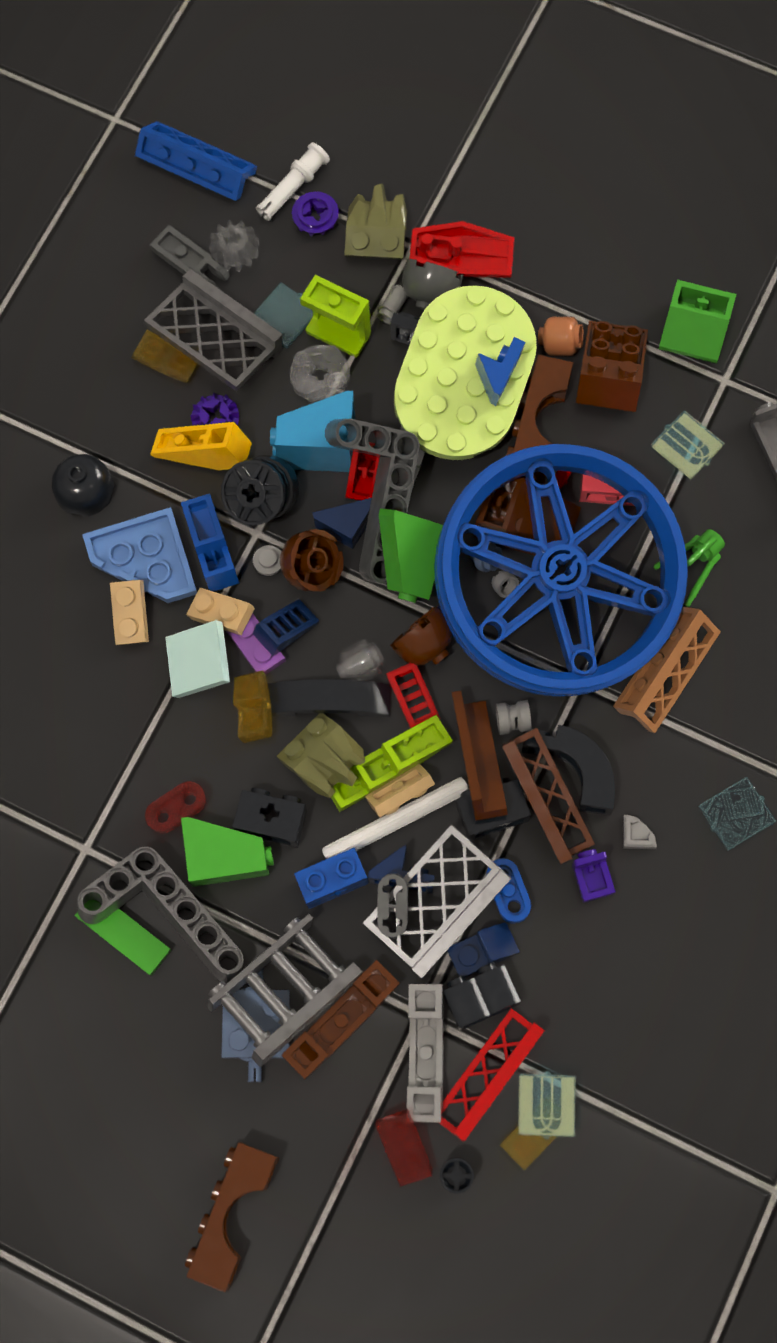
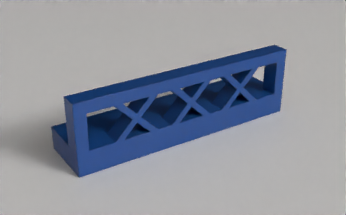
(194, 159)

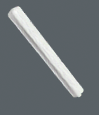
(398, 819)

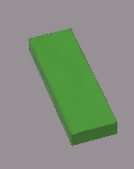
(129, 938)

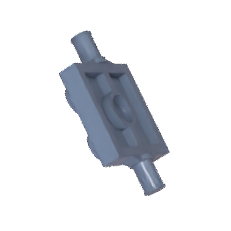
(236, 1041)

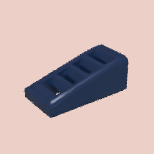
(276, 644)

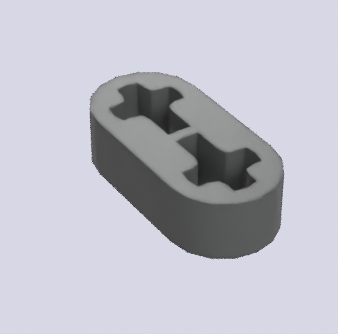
(384, 905)

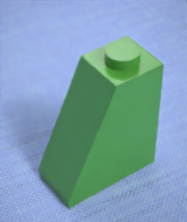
(408, 553)
(222, 854)

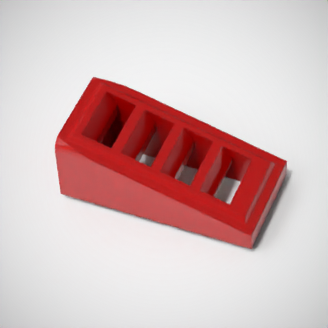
(423, 691)

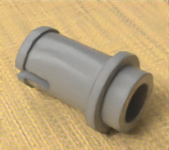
(392, 304)

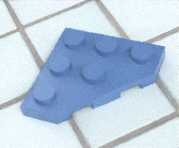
(146, 551)

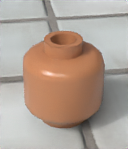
(561, 336)

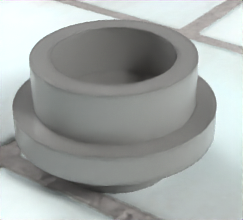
(267, 560)

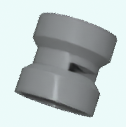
(513, 717)

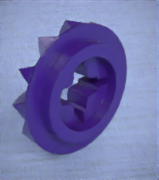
(322, 204)
(228, 410)

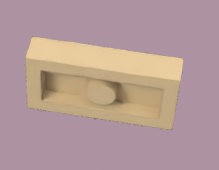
(214, 606)
(129, 612)
(400, 790)

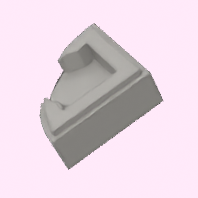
(637, 834)

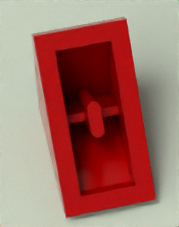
(362, 475)

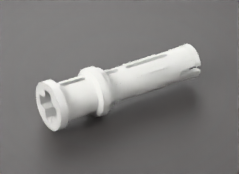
(301, 172)

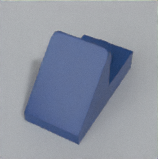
(497, 373)

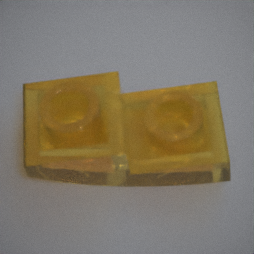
(163, 357)
(254, 706)

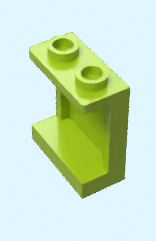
(338, 316)

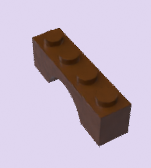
(548, 386)
(215, 1258)

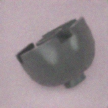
(428, 282)

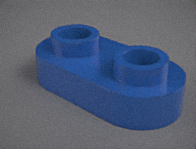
(512, 892)

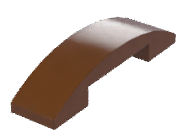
(341, 1020)

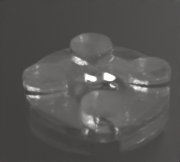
(314, 358)

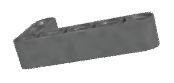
(168, 905)

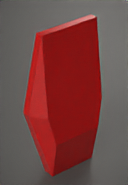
(464, 248)

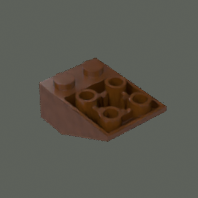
(612, 366)
(509, 512)

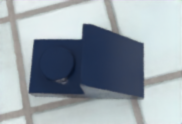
(395, 864)
(484, 948)

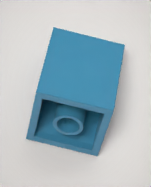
(301, 435)

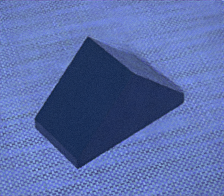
(344, 521)

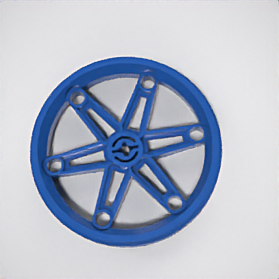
(636, 490)

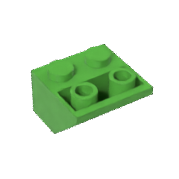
(697, 321)

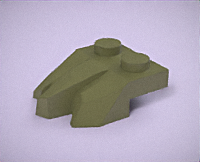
(376, 226)
(323, 755)

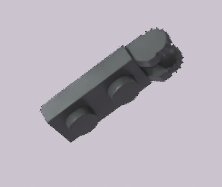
(186, 255)

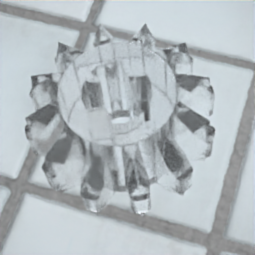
(234, 245)

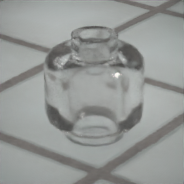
(360, 662)

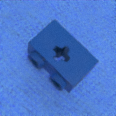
(331, 878)

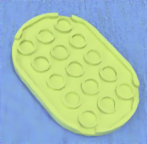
(438, 383)

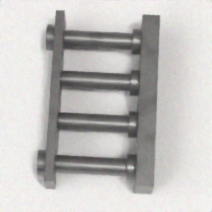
(291, 1021)

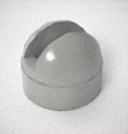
(502, 577)

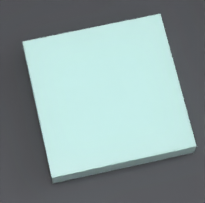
(197, 659)

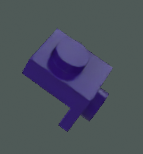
(593, 875)

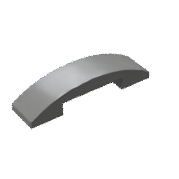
(425, 1052)

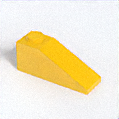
(205, 446)

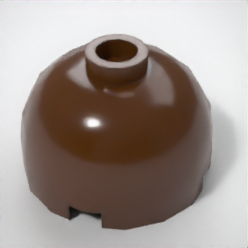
(311, 560)
(425, 639)

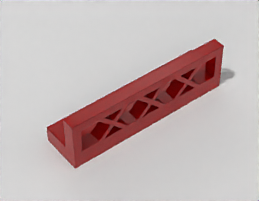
(500, 1079)

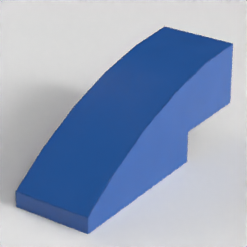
(209, 543)

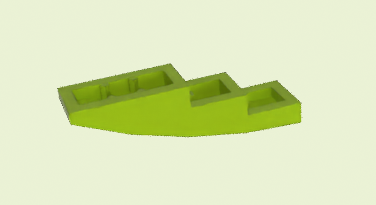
(392, 760)

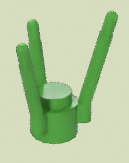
(704, 548)

